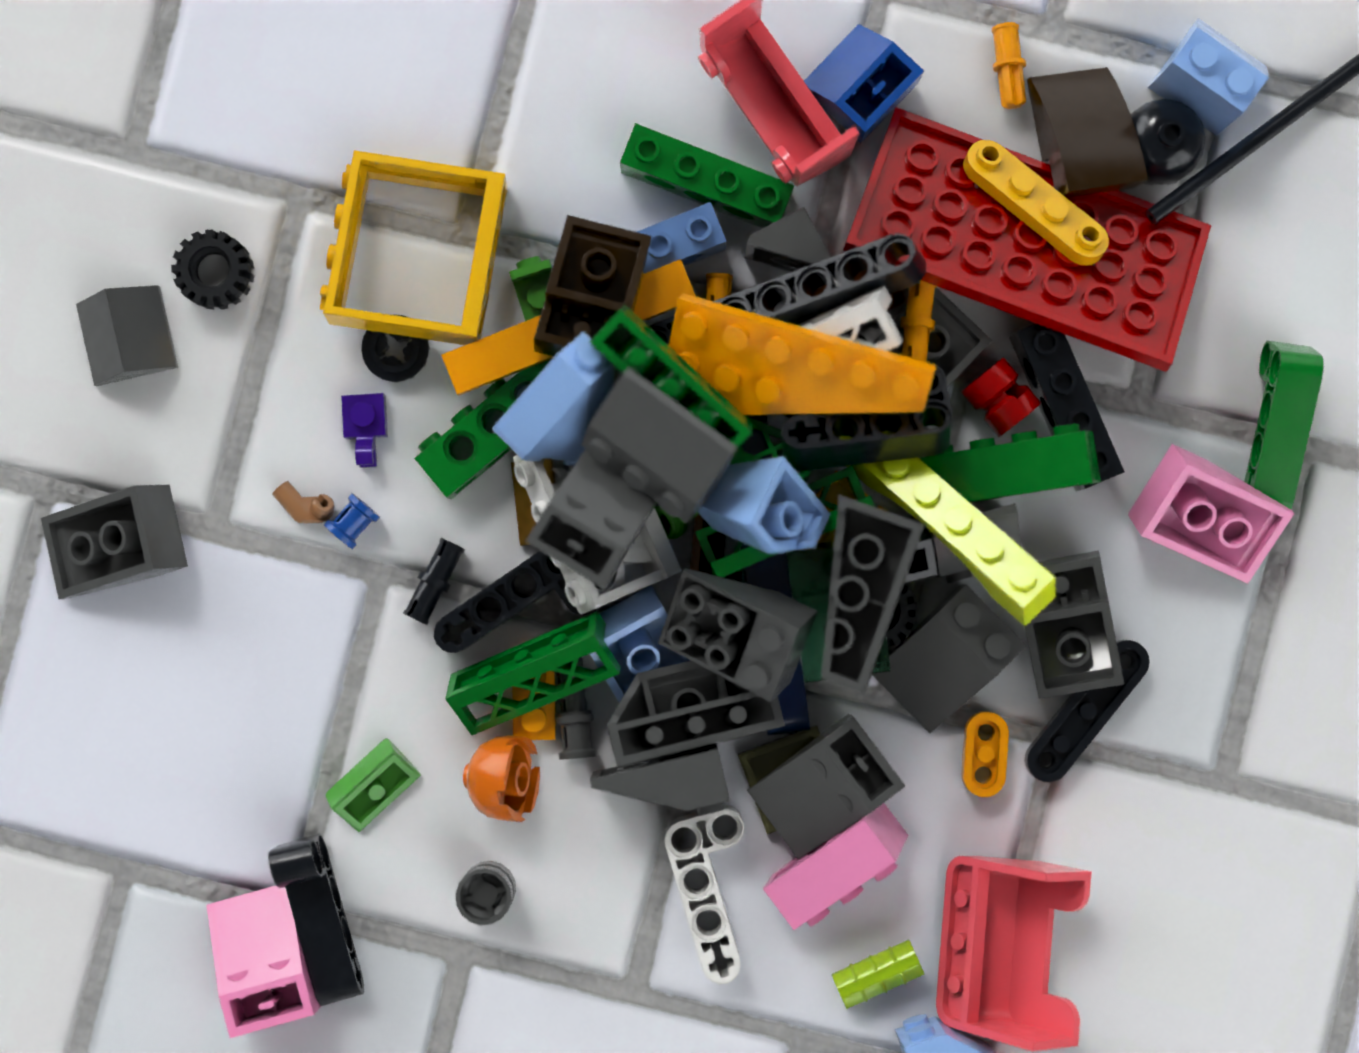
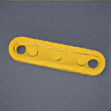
(1035, 202)

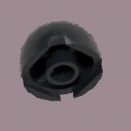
(1169, 140)

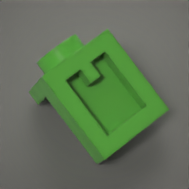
(530, 284)

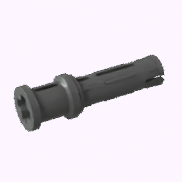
(575, 723)

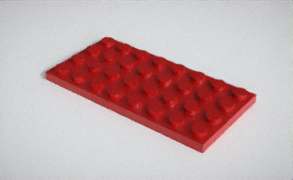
(981, 250)

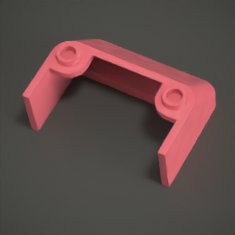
(772, 94)

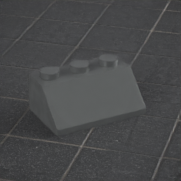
(658, 446)

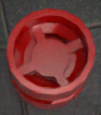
(1001, 397)

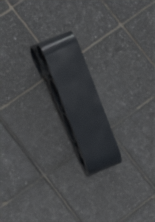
(911, 438)
(510, 603)
(319, 917)

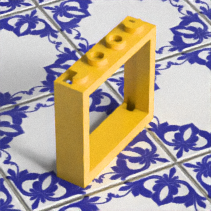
(348, 221)

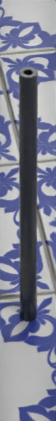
(1253, 141)

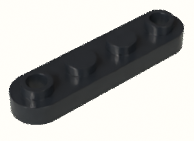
(1083, 718)

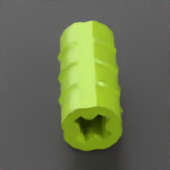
(877, 974)

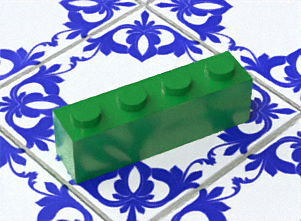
(1020, 466)

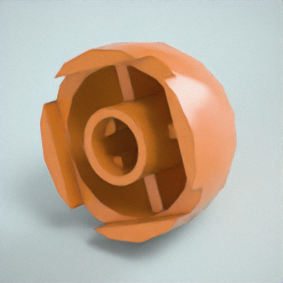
(502, 778)

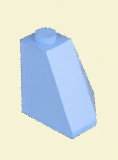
(559, 405)
(766, 507)

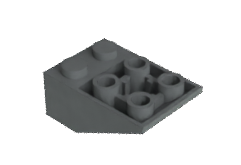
(592, 520)
(738, 631)
(826, 786)

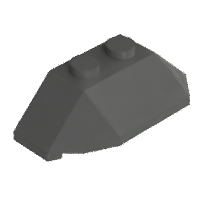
(684, 711)

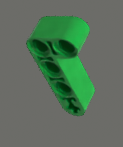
(1285, 418)

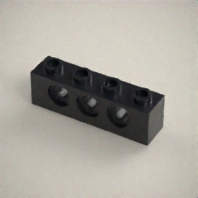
(1063, 391)

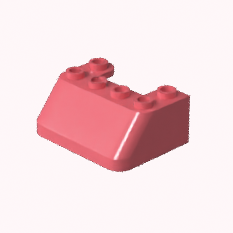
(1000, 950)

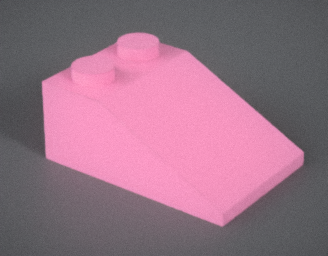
(1208, 514)

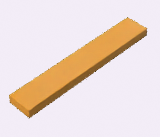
(513, 347)

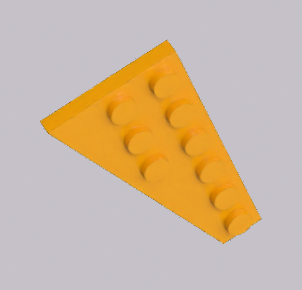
(790, 369)

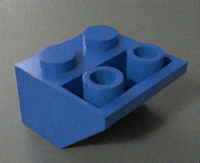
(863, 80)

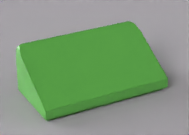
(372, 785)

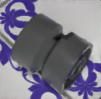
(485, 893)

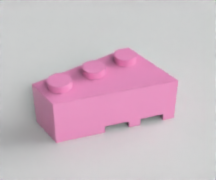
(837, 868)

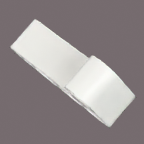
(709, 896)

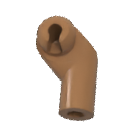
(304, 509)

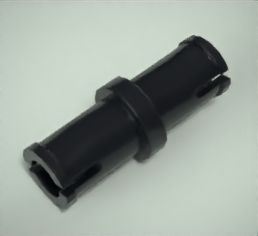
(434, 581)

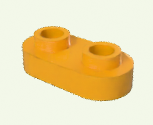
(985, 753)

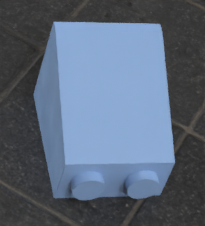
(1211, 77)

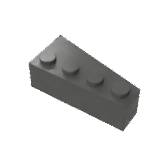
(866, 581)

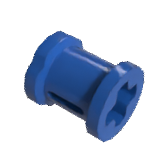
(352, 521)

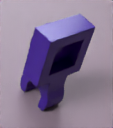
(364, 420)

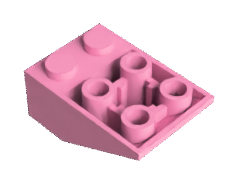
(259, 962)

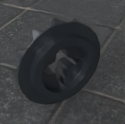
(391, 369)

